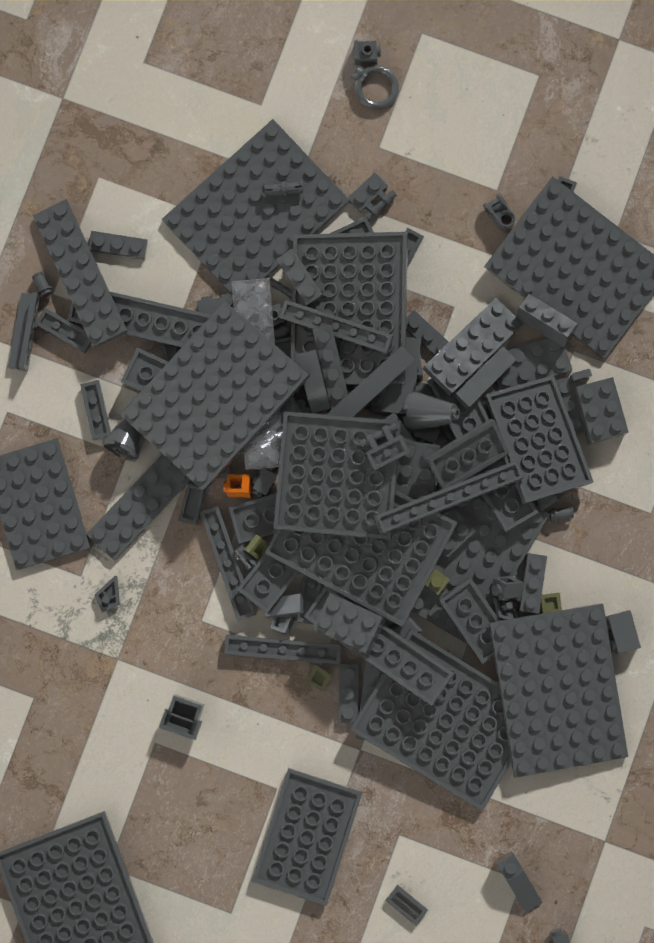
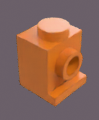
(238, 480)

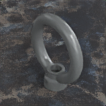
(361, 74)

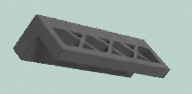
(24, 331)

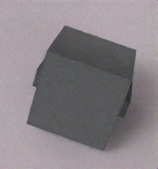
(183, 717)

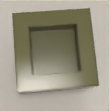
(257, 547)
(437, 581)
(550, 602)
(319, 678)

